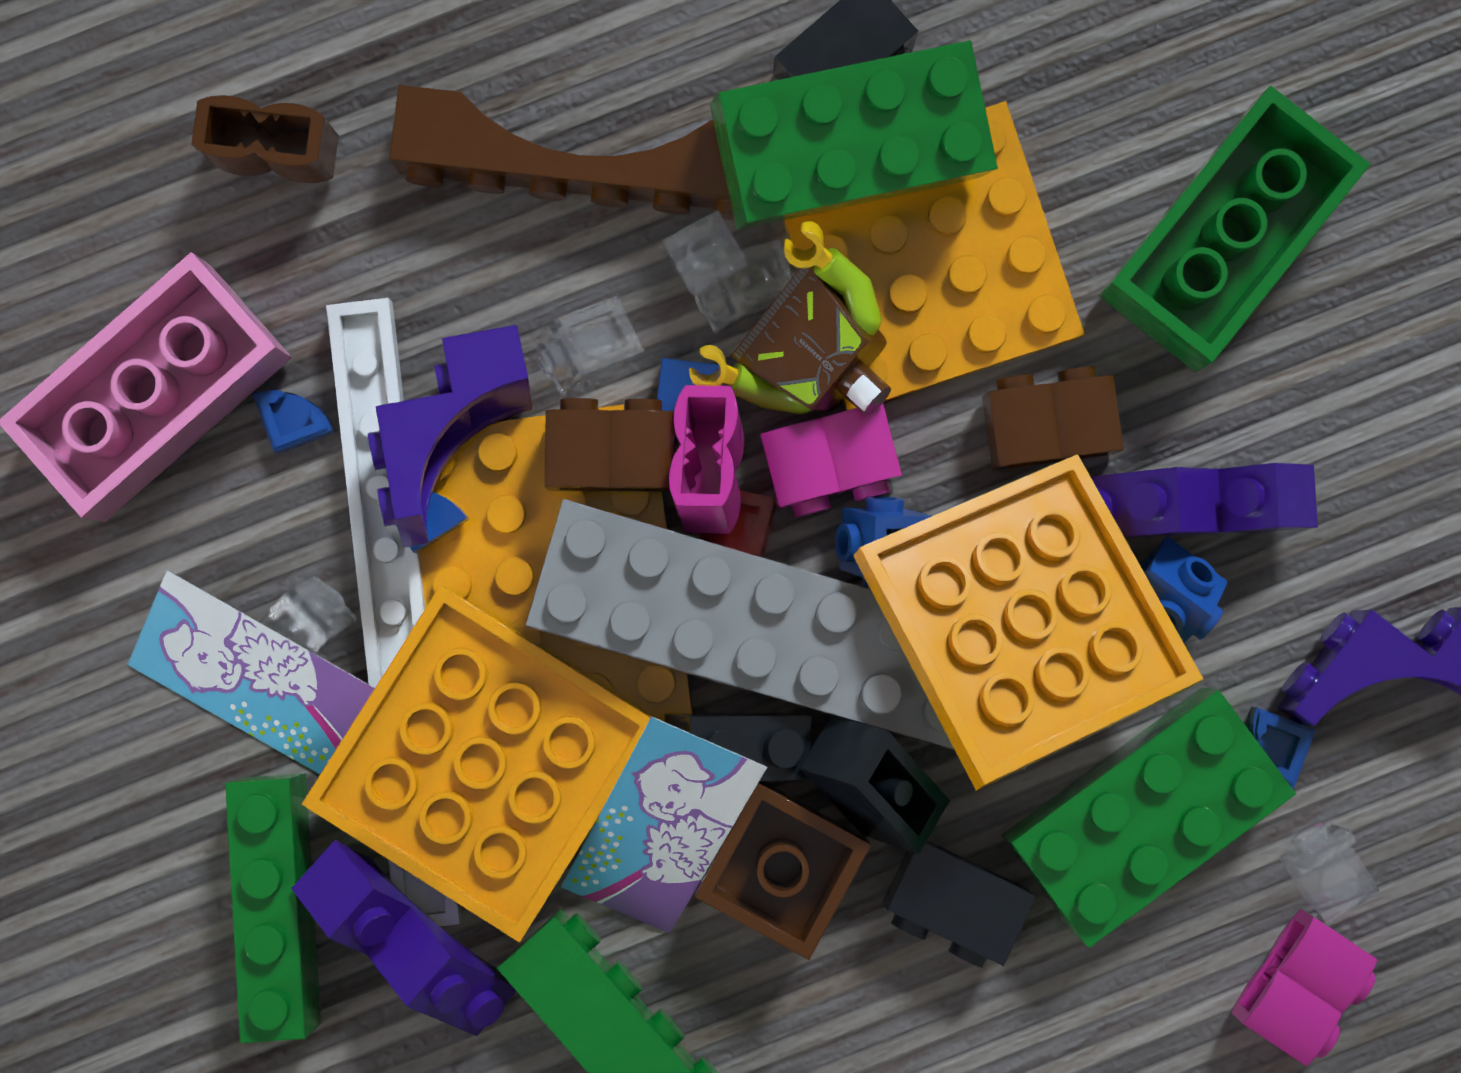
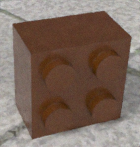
(783, 869)

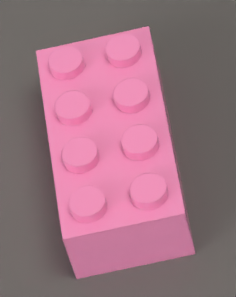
(144, 389)

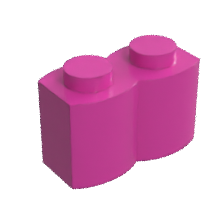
(831, 459)
(706, 462)
(1305, 988)

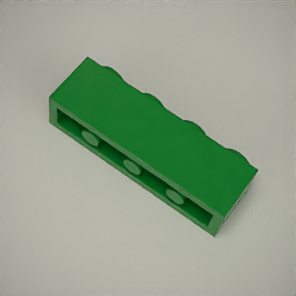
(270, 923)
(594, 1004)

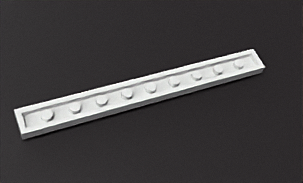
(387, 574)

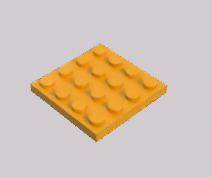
(957, 271)
(1026, 620)
(478, 763)

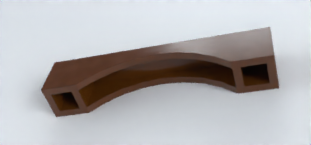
(449, 138)

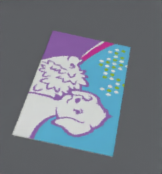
(247, 673)
(662, 825)

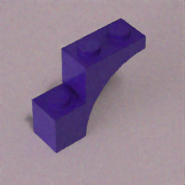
(417, 437)
(1211, 499)
(1370, 650)
(414, 954)

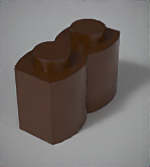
(276, 138)
(1052, 420)
(609, 448)

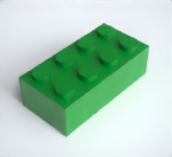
(853, 134)
(1234, 230)
(1148, 815)

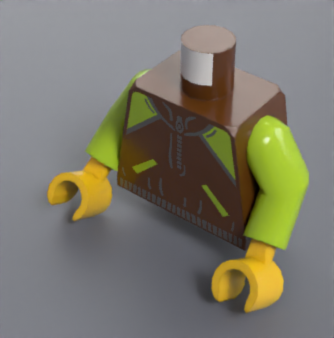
(811, 339)

